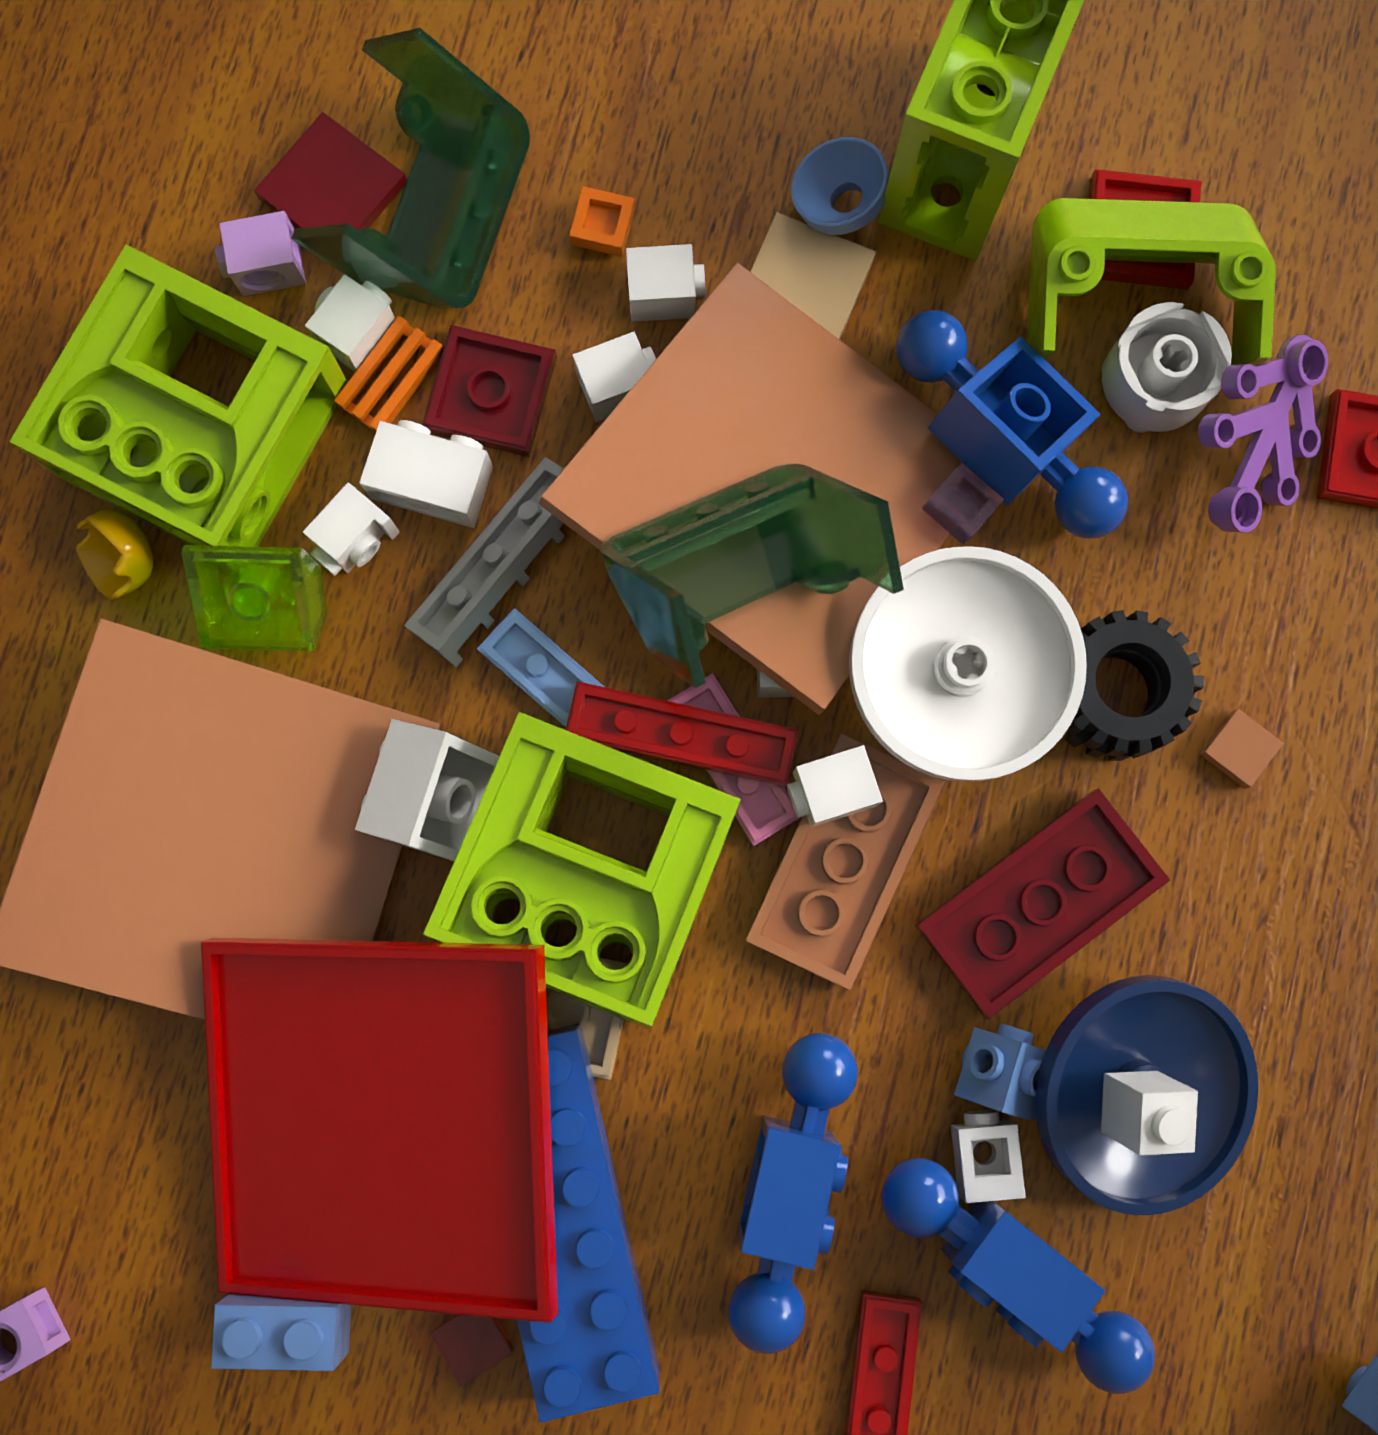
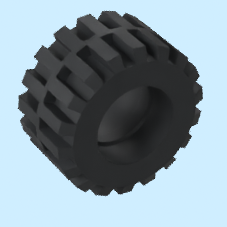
(1168, 682)

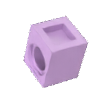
(260, 254)
(36, 1331)

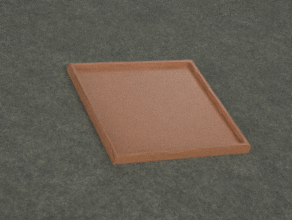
(749, 392)
(192, 812)

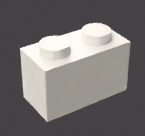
(427, 472)

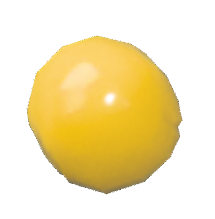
(115, 553)

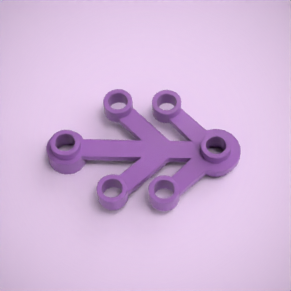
(1295, 370)

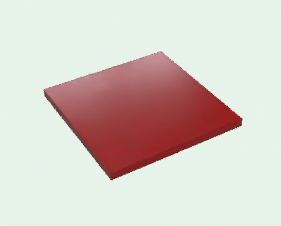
(382, 1124)

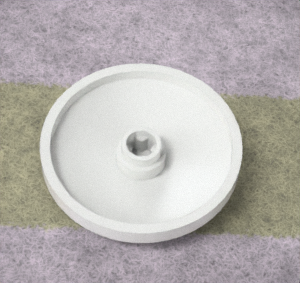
(968, 664)

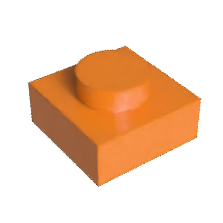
(602, 221)

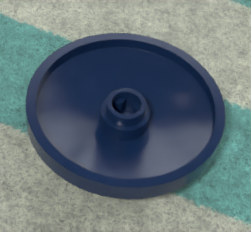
(1138, 1028)

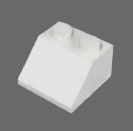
(425, 789)

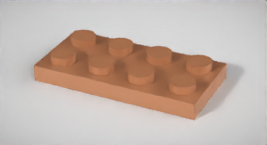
(844, 874)

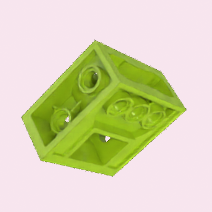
(968, 136)
(195, 463)
(557, 881)

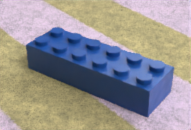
(601, 1339)

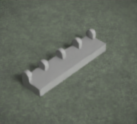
(489, 568)

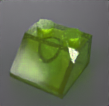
(255, 597)

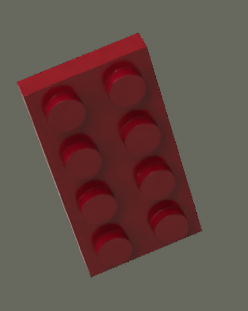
(1042, 903)

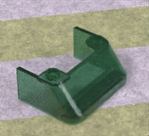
(455, 189)
(744, 546)

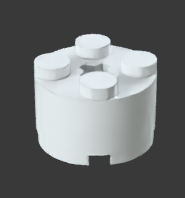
(1165, 367)

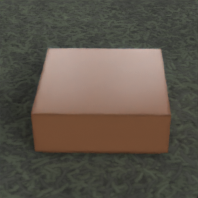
(1241, 748)

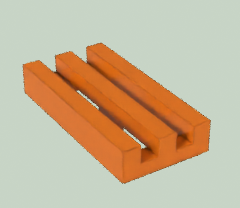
(375, 361)

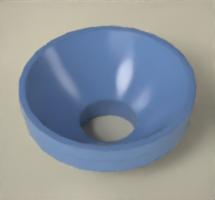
(832, 170)

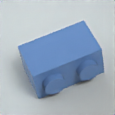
(279, 1334)

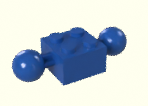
(1013, 422)
(789, 1194)
(1034, 1284)

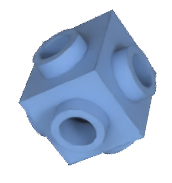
(1001, 1071)

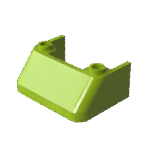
(1078, 235)

